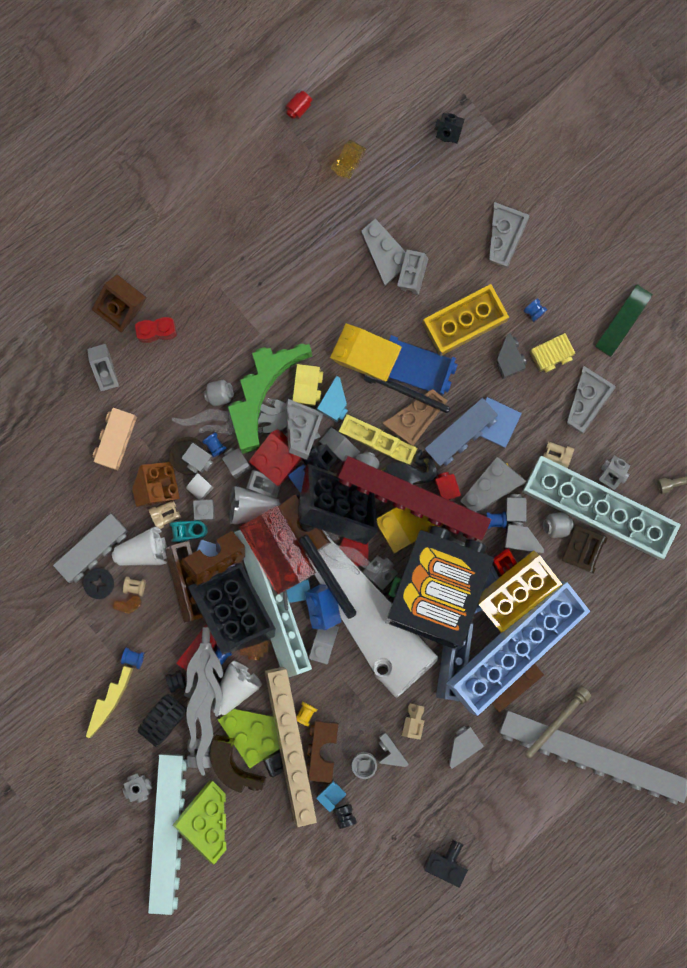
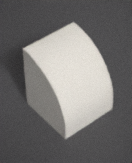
(199, 487)

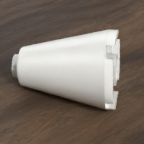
(142, 549)
(236, 687)

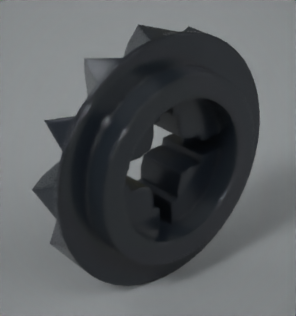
(93, 576)

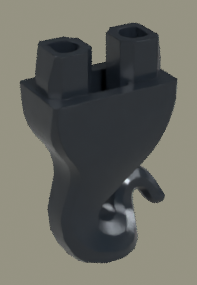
(411, 474)

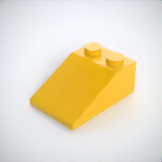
(365, 352)
(401, 528)

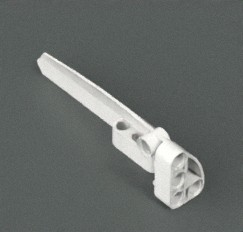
(381, 644)

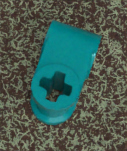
(184, 530)

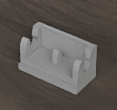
(413, 271)

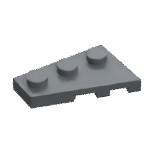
(506, 233)
(384, 250)
(589, 399)
(301, 427)
(492, 485)

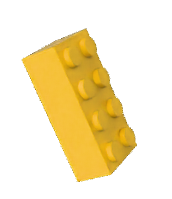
(465, 320)
(518, 591)

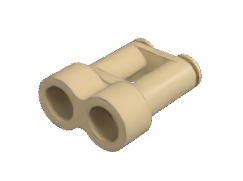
(566, 454)
(158, 519)

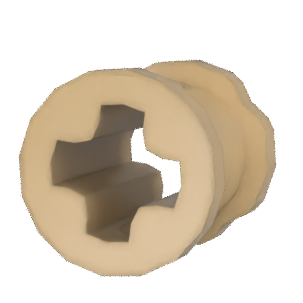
(134, 586)

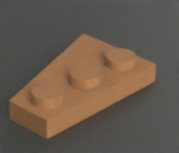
(414, 419)

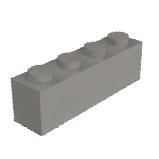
(91, 548)

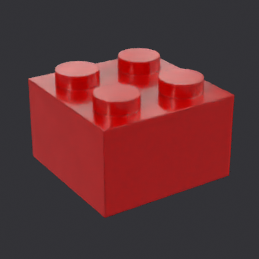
(274, 458)

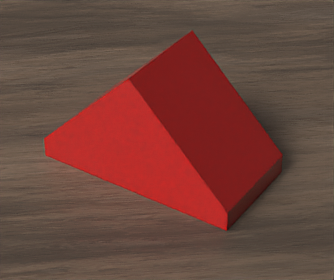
(504, 562)

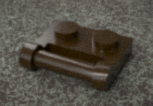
(578, 547)

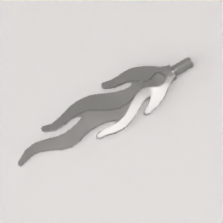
(202, 698)

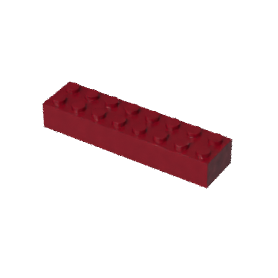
(410, 496)

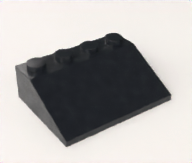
(336, 507)
(233, 610)

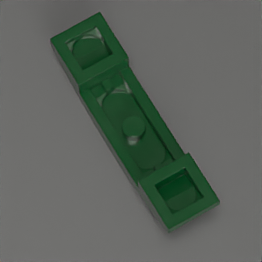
(624, 320)

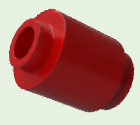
(298, 105)

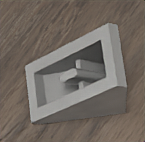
(339, 444)
(260, 483)

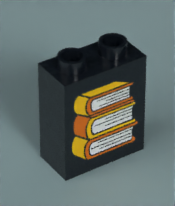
(440, 588)

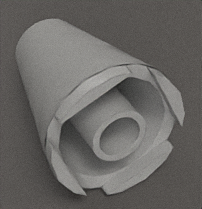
(248, 504)

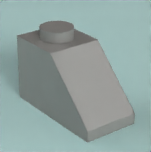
(102, 367)
(236, 462)
(521, 539)
(323, 645)
(464, 746)

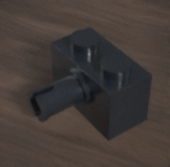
(446, 866)

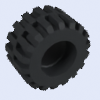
(162, 720)

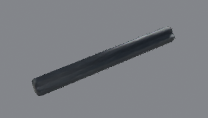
(327, 576)

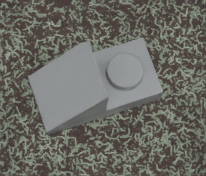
(395, 756)

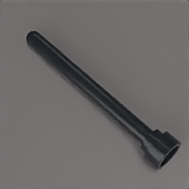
(410, 393)

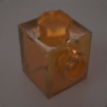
(256, 651)

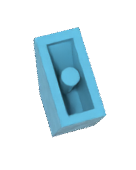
(334, 402)

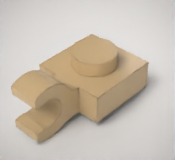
(413, 724)

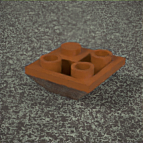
(155, 484)

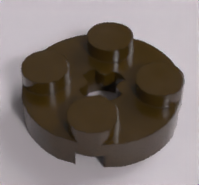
(179, 449)

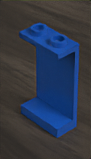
(422, 368)

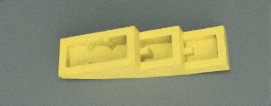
(378, 440)
(105, 707)

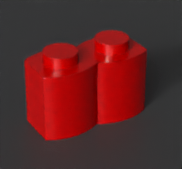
(150, 331)

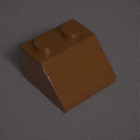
(118, 303)

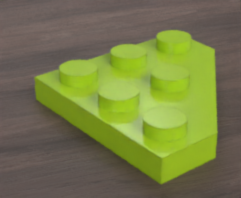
(253, 734)
(205, 822)

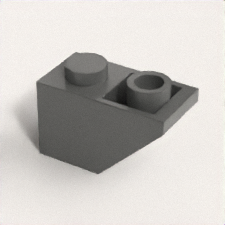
(509, 359)

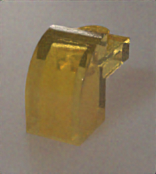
(348, 159)

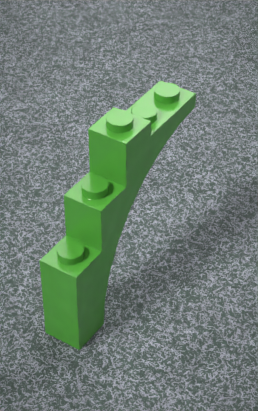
(255, 387)

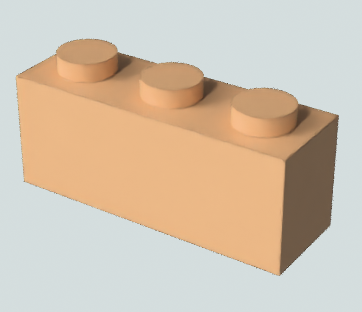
(114, 438)

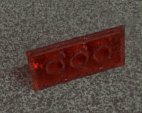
(277, 550)

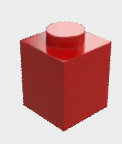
(447, 486)

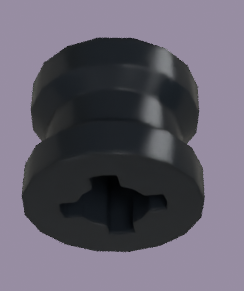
(175, 681)

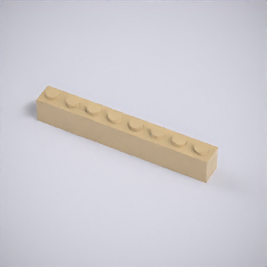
(290, 746)

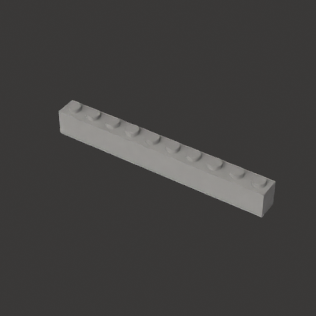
(597, 757)

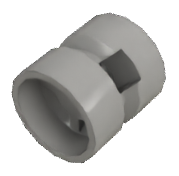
(191, 758)
(364, 765)

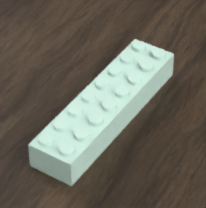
(601, 508)

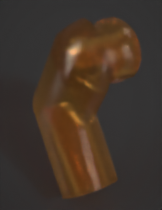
(128, 607)

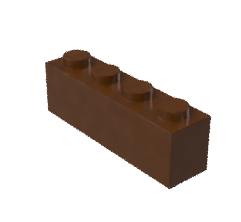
(181, 580)

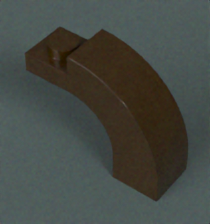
(226, 769)

